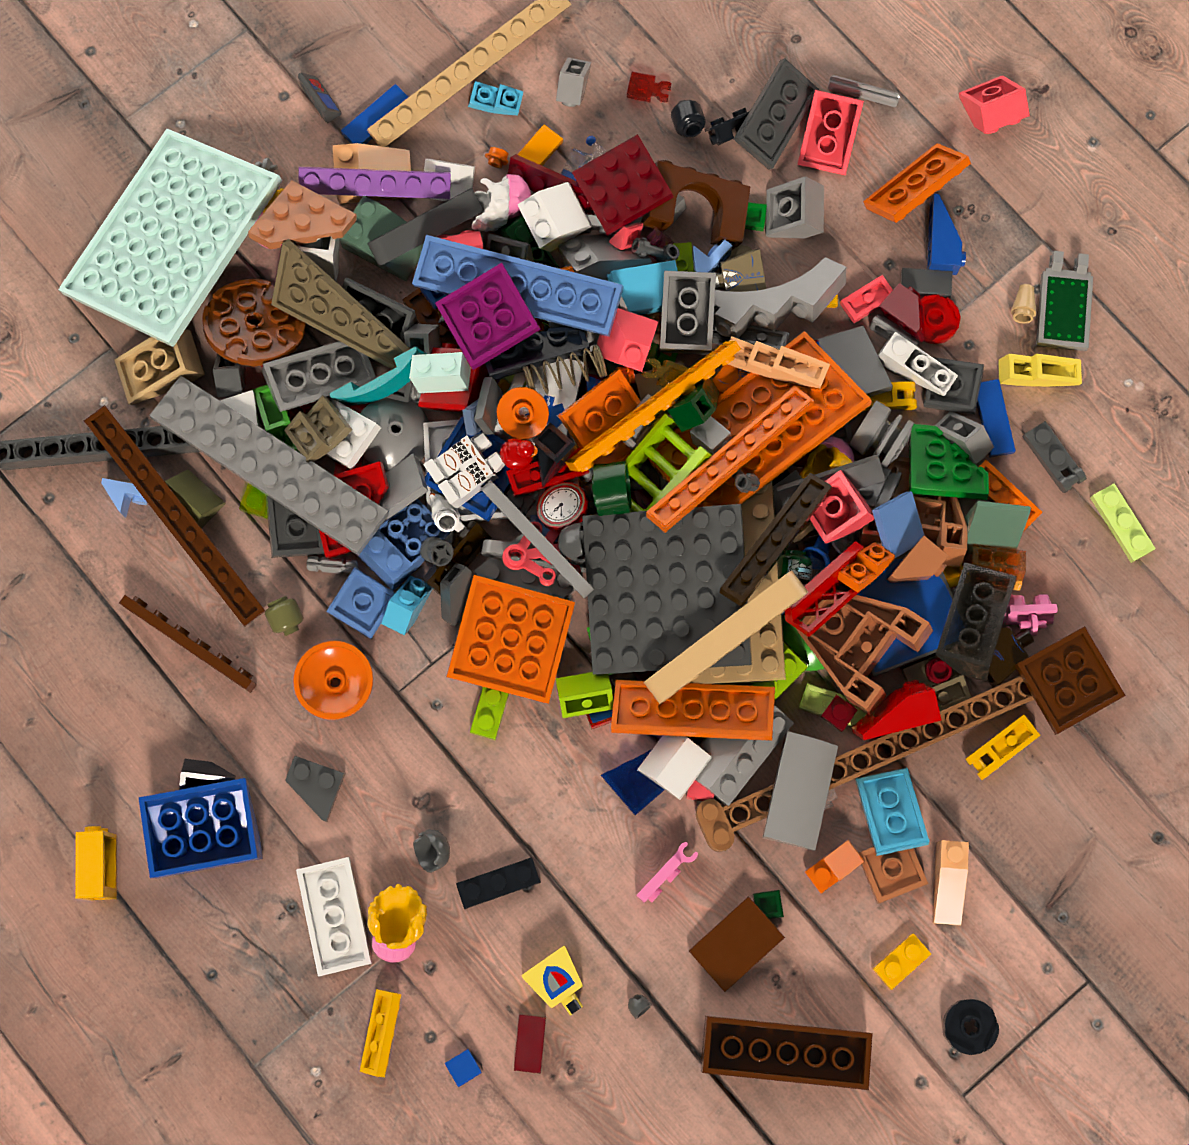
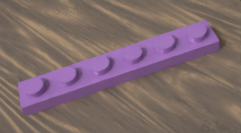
(376, 182)

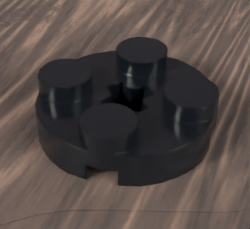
(985, 1021)

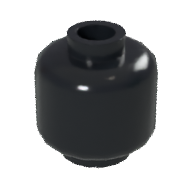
(688, 118)

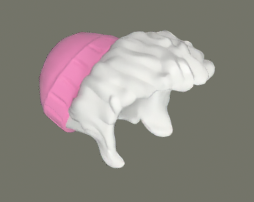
(500, 202)

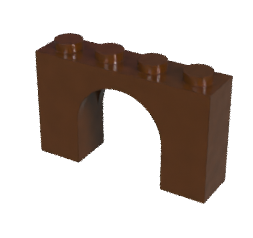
(726, 197)

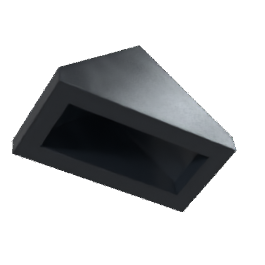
(553, 451)

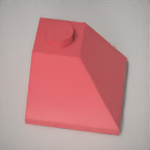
(628, 340)
(842, 510)

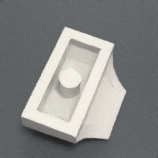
(461, 175)

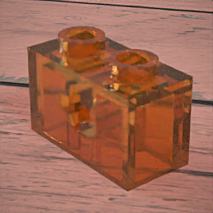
(1001, 560)

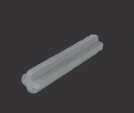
(863, 91)

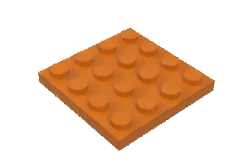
(510, 639)

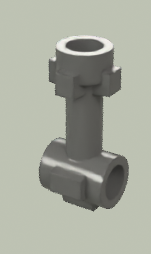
(643, 247)
(746, 482)

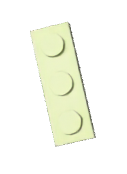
(1122, 523)

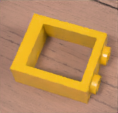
(96, 864)

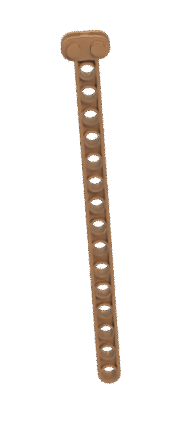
(719, 825)

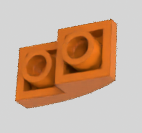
(867, 567)

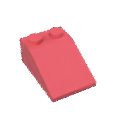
(830, 132)

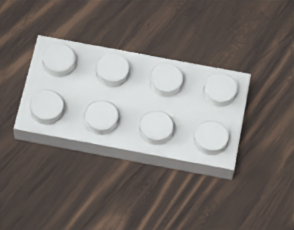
(334, 916)

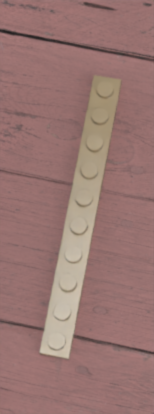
(465, 70)

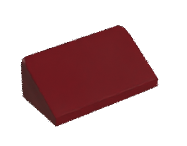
(530, 1043)

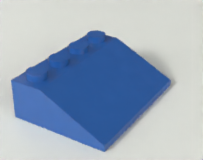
(199, 828)

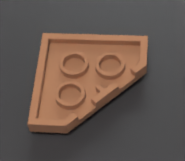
(301, 218)

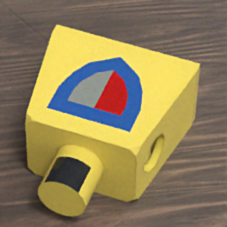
(556, 980)

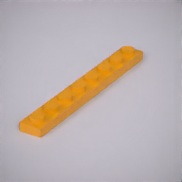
(646, 412)

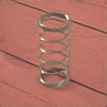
(598, 362)

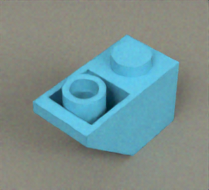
(406, 605)

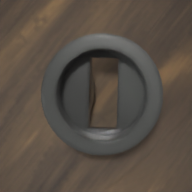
(638, 1005)

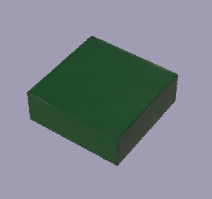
(769, 903)

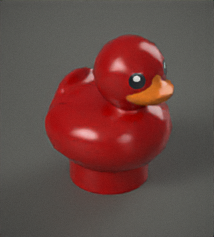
(517, 453)

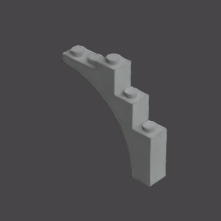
(770, 307)

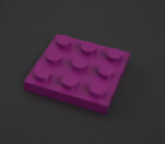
(487, 316)

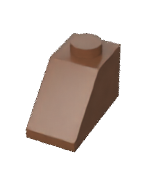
(920, 563)

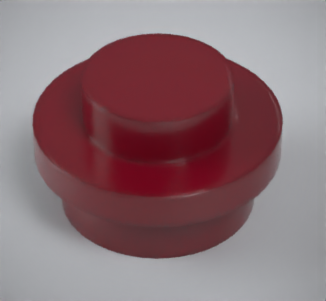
(938, 670)

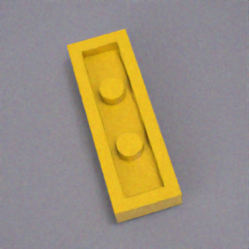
(380, 1033)

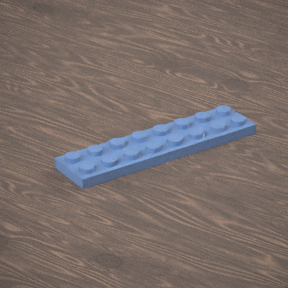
(547, 290)

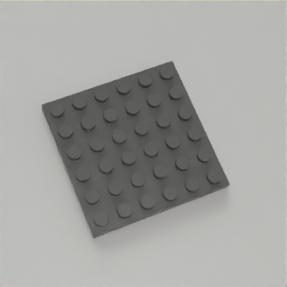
(660, 588)

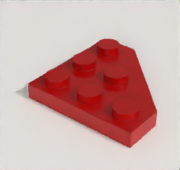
(370, 482)

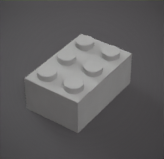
(687, 312)

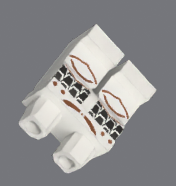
(464, 469)

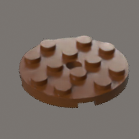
(235, 339)

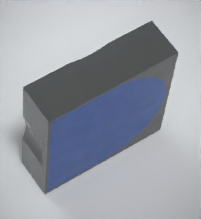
(926, 598)

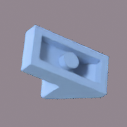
(711, 262)
(122, 493)

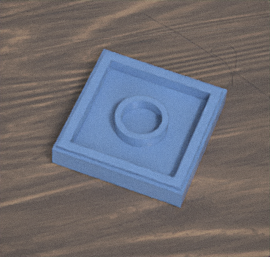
(898, 524)
(361, 603)

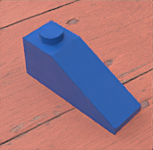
(943, 240)

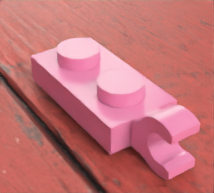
(667, 872)

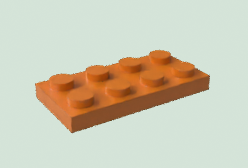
(917, 182)

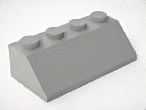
(737, 760)

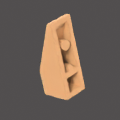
(950, 881)

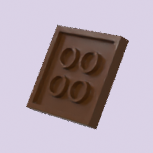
(1070, 680)

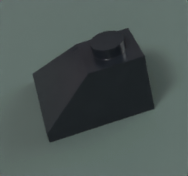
(201, 773)

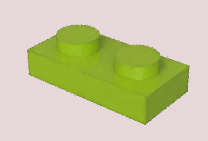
(489, 713)

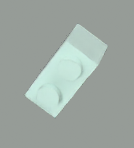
(440, 372)

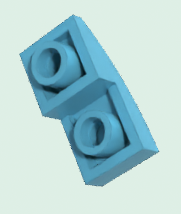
(495, 100)

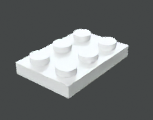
(357, 441)

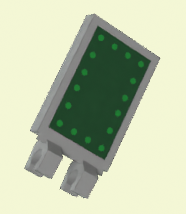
(1065, 304)

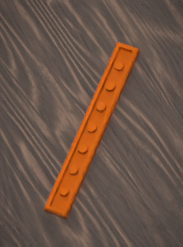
(729, 459)

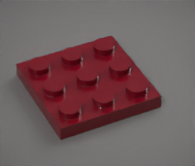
(622, 184)

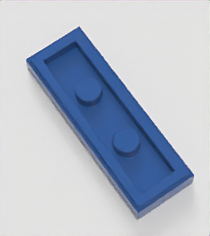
(357, 131)
(995, 418)

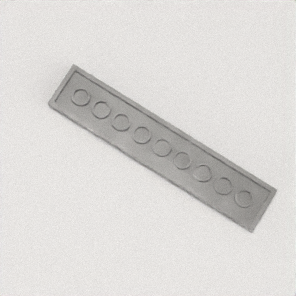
(269, 465)

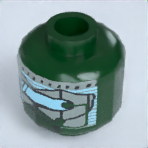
(798, 563)

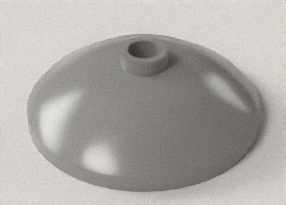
(394, 447)

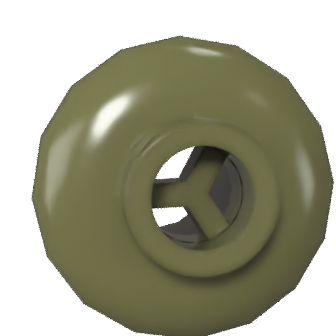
(284, 615)

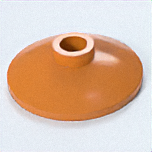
(521, 425)

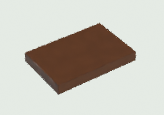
(736, 944)

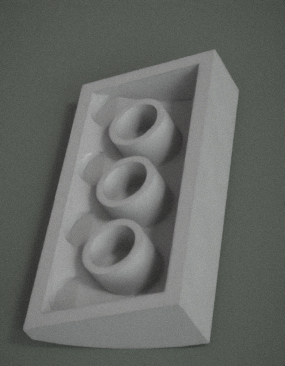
(315, 373)
(800, 791)

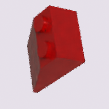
(901, 710)

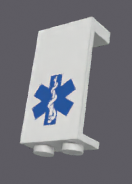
(557, 399)

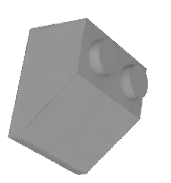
(795, 209)

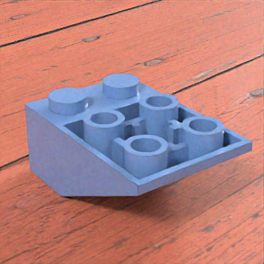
(397, 543)

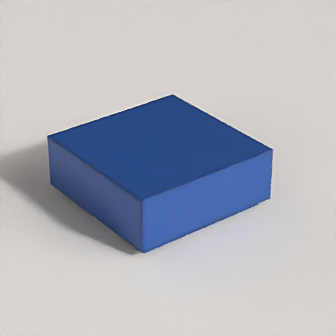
(463, 1067)

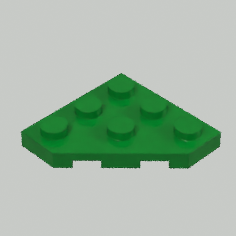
(943, 467)

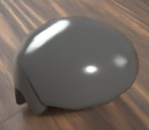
(572, 543)
(432, 850)

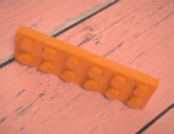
(695, 711)

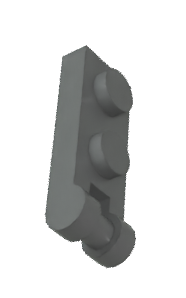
(1054, 457)

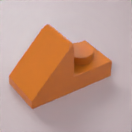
(834, 866)

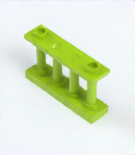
(660, 430)

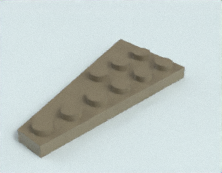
(322, 303)

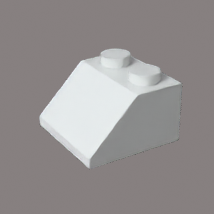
(554, 216)

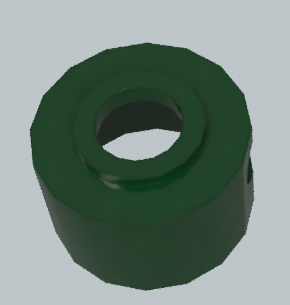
(612, 488)

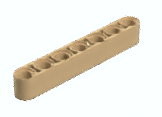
(726, 637)

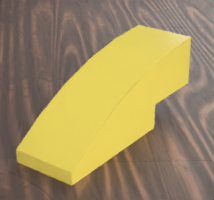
(1039, 370)

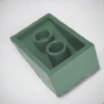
(370, 223)
(996, 524)

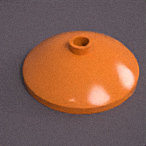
(323, 665)

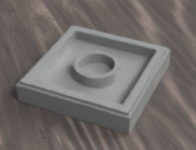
(405, 485)

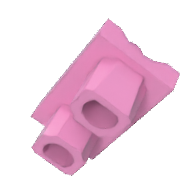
(1033, 615)

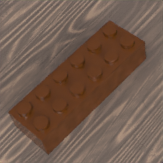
(786, 1052)

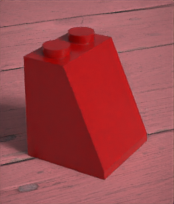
(456, 400)

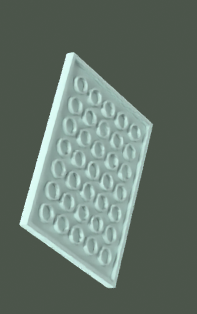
(170, 236)

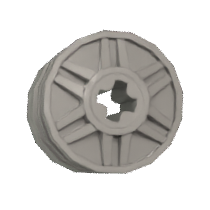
(881, 434)

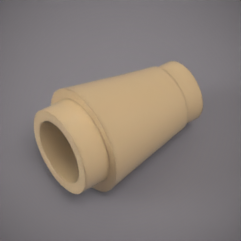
(1024, 305)

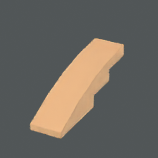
(780, 364)

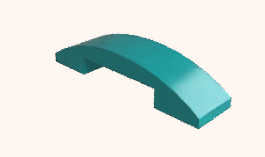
(380, 387)

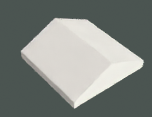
(675, 764)

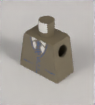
(742, 273)

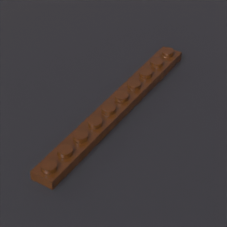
(174, 516)

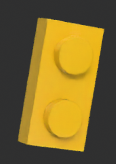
(901, 961)

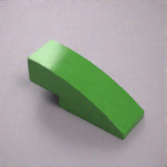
(273, 419)

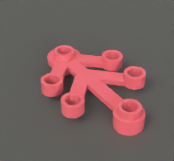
(527, 555)

